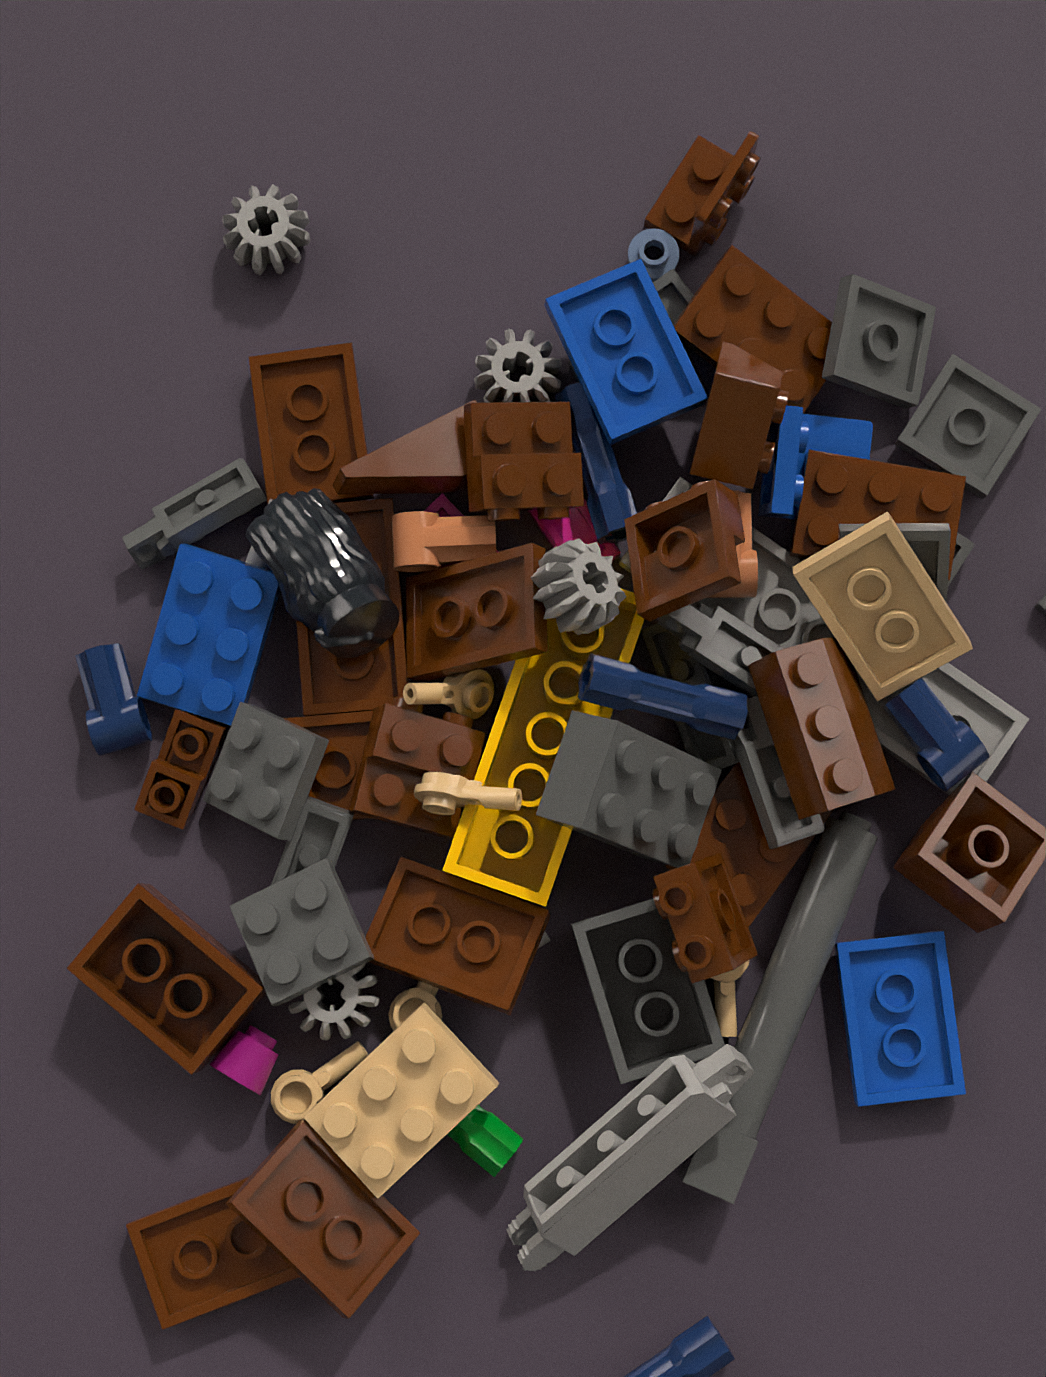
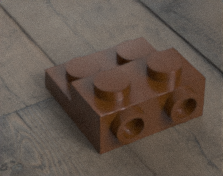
(521, 460)
(684, 548)
(397, 754)
(704, 918)

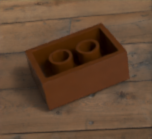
(168, 977)

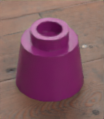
(248, 1059)

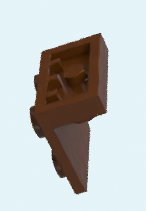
(703, 192)

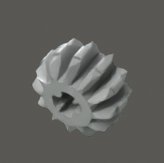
(246, 232)
(505, 360)
(578, 587)
(351, 994)

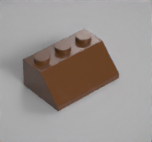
(820, 726)

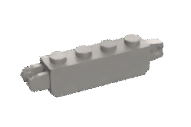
(626, 1154)

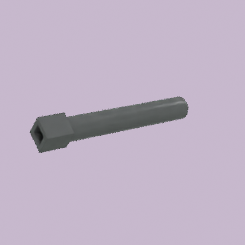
(785, 999)

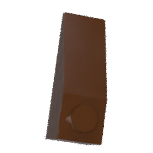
(418, 462)

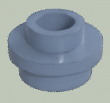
(656, 238)

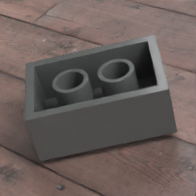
(628, 790)
(641, 993)

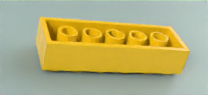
(518, 848)

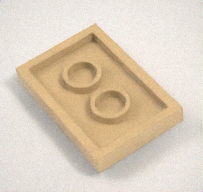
(882, 606)
(401, 1100)

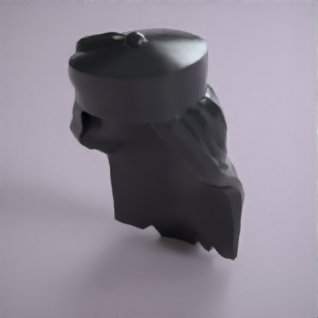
(325, 572)

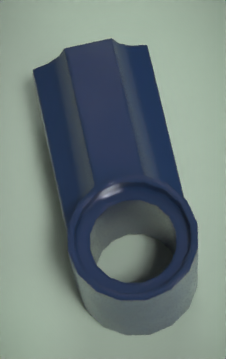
(115, 713)
(944, 746)

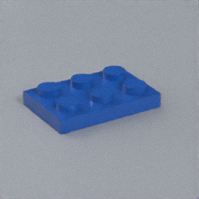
(625, 351)
(209, 634)
(899, 1018)

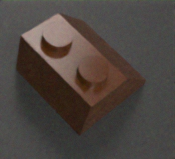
(738, 419)
(975, 854)

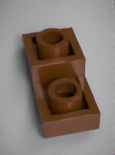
(181, 768)

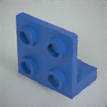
(793, 438)

